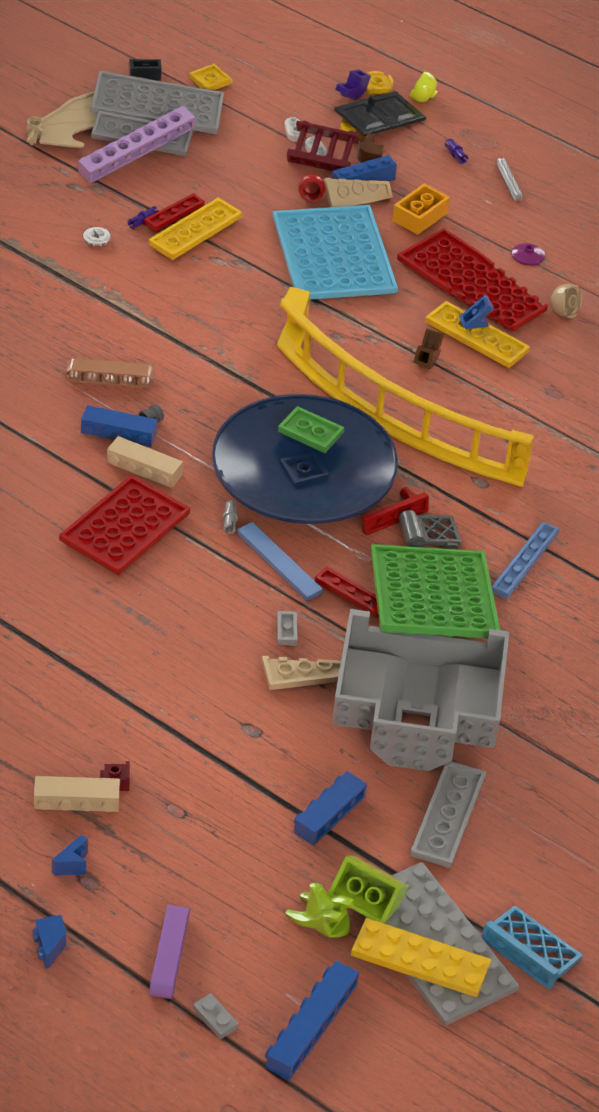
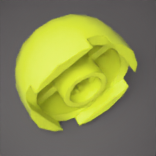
(424, 88)

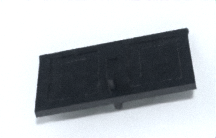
(379, 113)

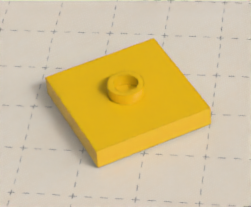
(210, 77)

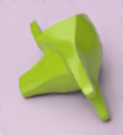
(323, 912)

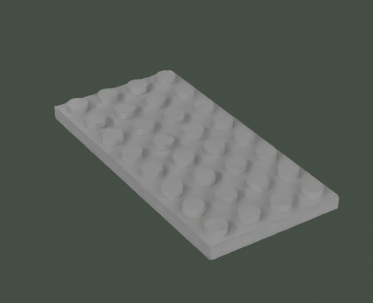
(153, 99)
(434, 915)

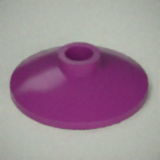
(528, 254)

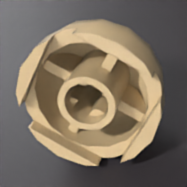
(566, 300)

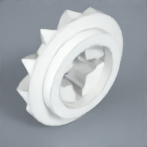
(102, 235)

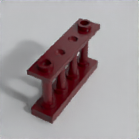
(317, 161)

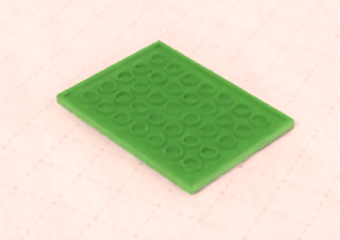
(433, 591)

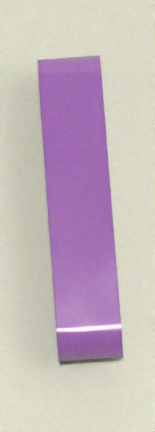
(169, 952)

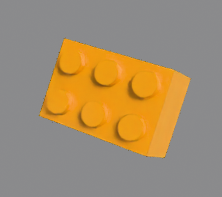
(420, 209)

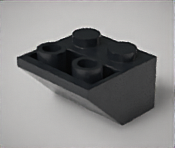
(145, 68)

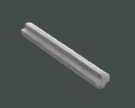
(509, 179)

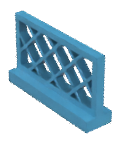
(522, 954)

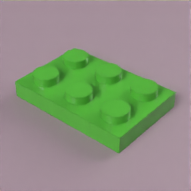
(311, 429)

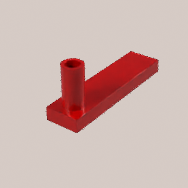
(390, 515)

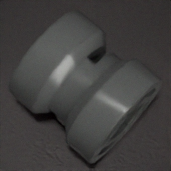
(153, 412)

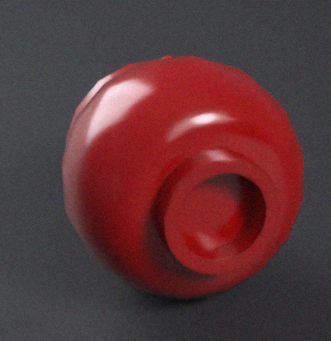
(311, 187)

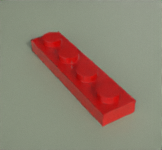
(174, 212)
(347, 590)

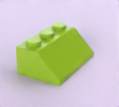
(373, 891)

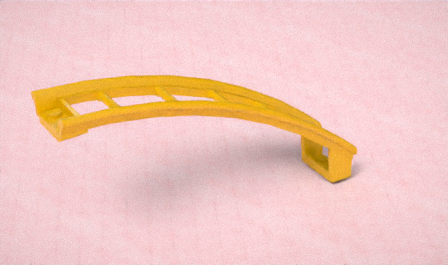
(301, 328)

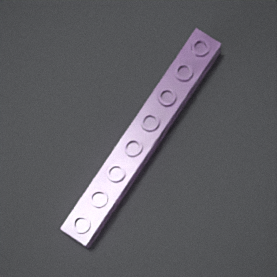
(136, 144)

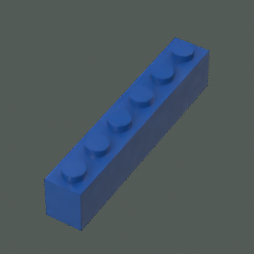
(312, 1020)

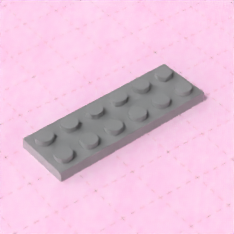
(114, 126)
(448, 814)

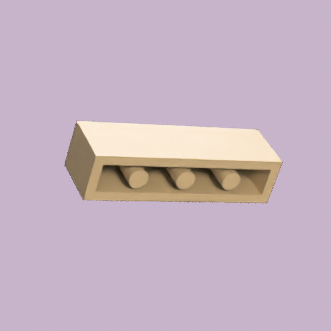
(145, 462)
(76, 793)

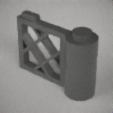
(416, 532)

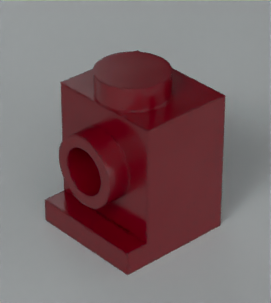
(118, 771)

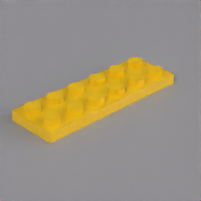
(195, 228)
(485, 340)
(421, 957)

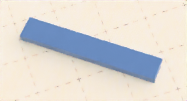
(524, 560)
(279, 561)

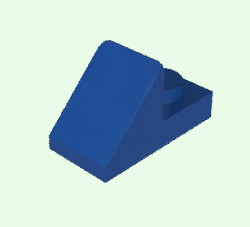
(475, 315)
(71, 859)

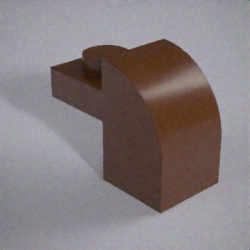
(367, 150)
(430, 349)

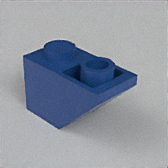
(51, 937)

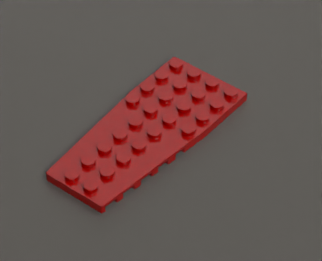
(471, 275)

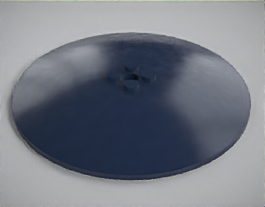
(265, 466)

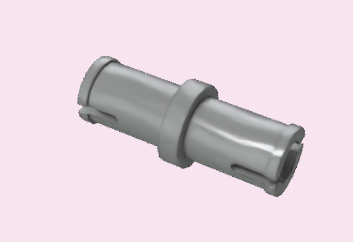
(230, 517)

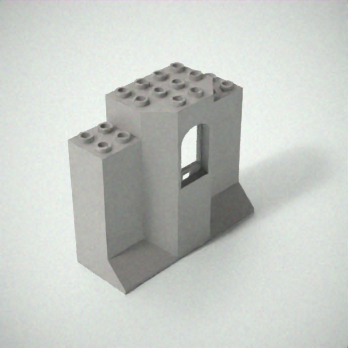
(423, 675)

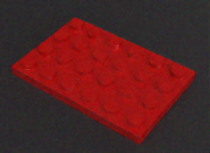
(124, 524)

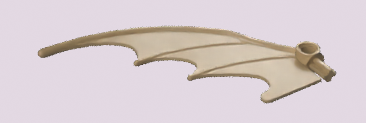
(63, 123)

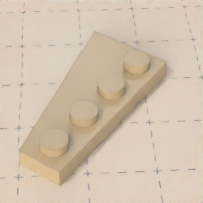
(356, 192)
(292, 673)

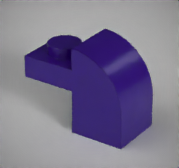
(355, 85)

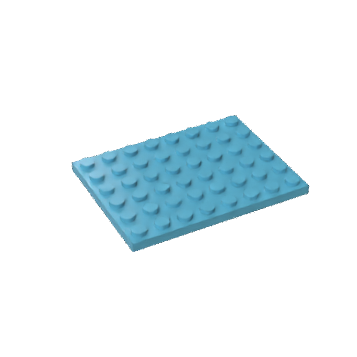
(335, 251)

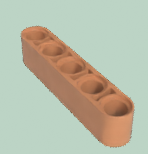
(110, 373)

